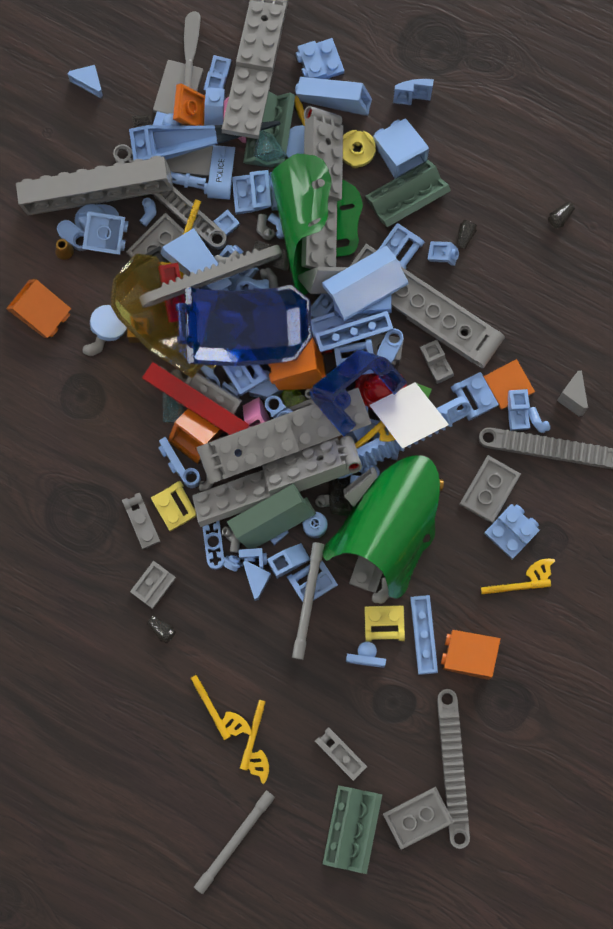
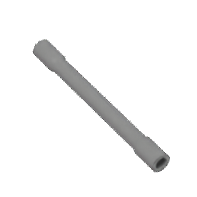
(315, 559)
(260, 807)

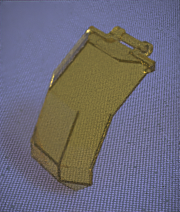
(148, 323)

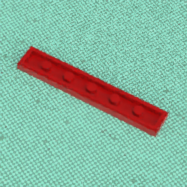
(193, 400)

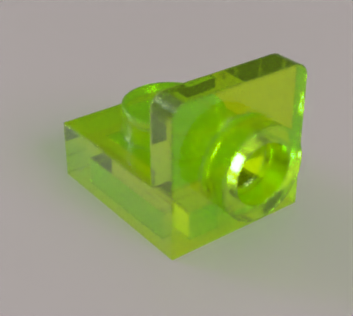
(292, 397)

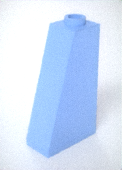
(334, 94)
(193, 255)

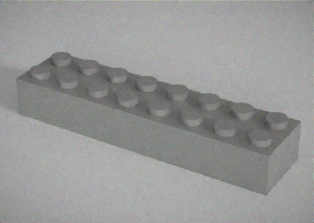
(94, 185)

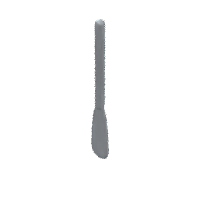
(191, 35)

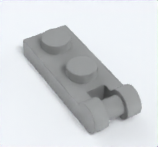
(141, 521)
(341, 754)

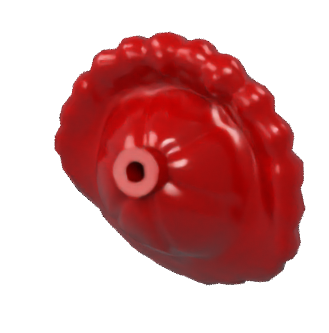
(372, 388)

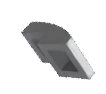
(436, 361)

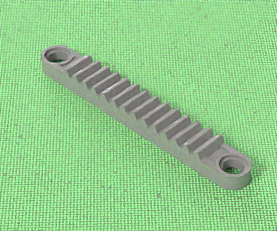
(181, 207)
(210, 275)
(548, 447)
(453, 768)

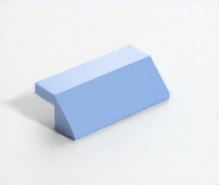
(365, 283)
(332, 331)

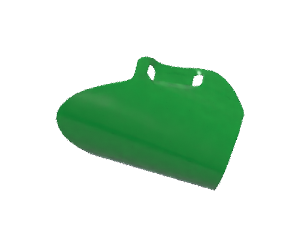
(301, 204)
(392, 521)

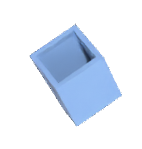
(401, 147)

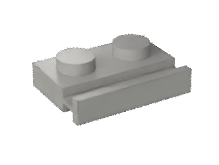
(366, 575)
(153, 584)

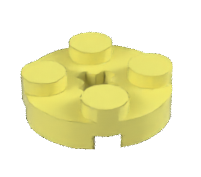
(367, 152)

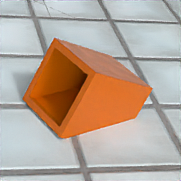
(39, 308)
(301, 373)
(190, 432)
(470, 654)

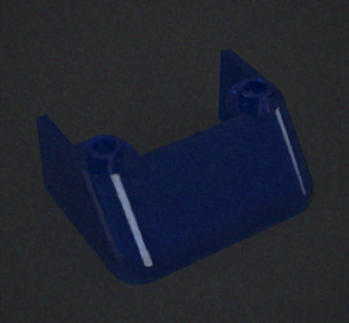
(330, 391)

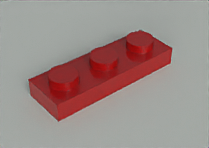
(171, 272)

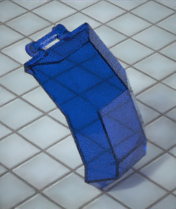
(244, 326)

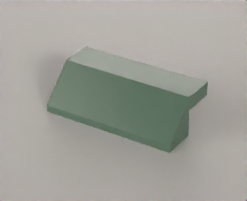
(277, 109)
(407, 193)
(271, 517)
(352, 829)

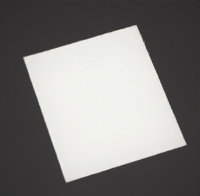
(409, 415)

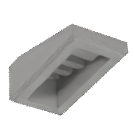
(358, 487)

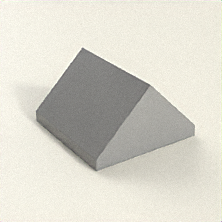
(313, 278)
(574, 395)

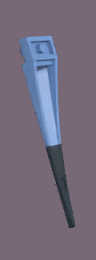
(178, 140)

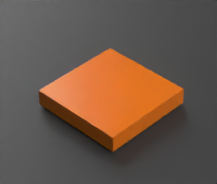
(189, 106)
(507, 378)

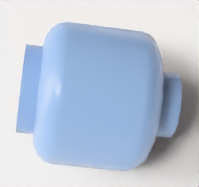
(318, 531)

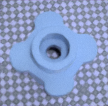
(232, 562)

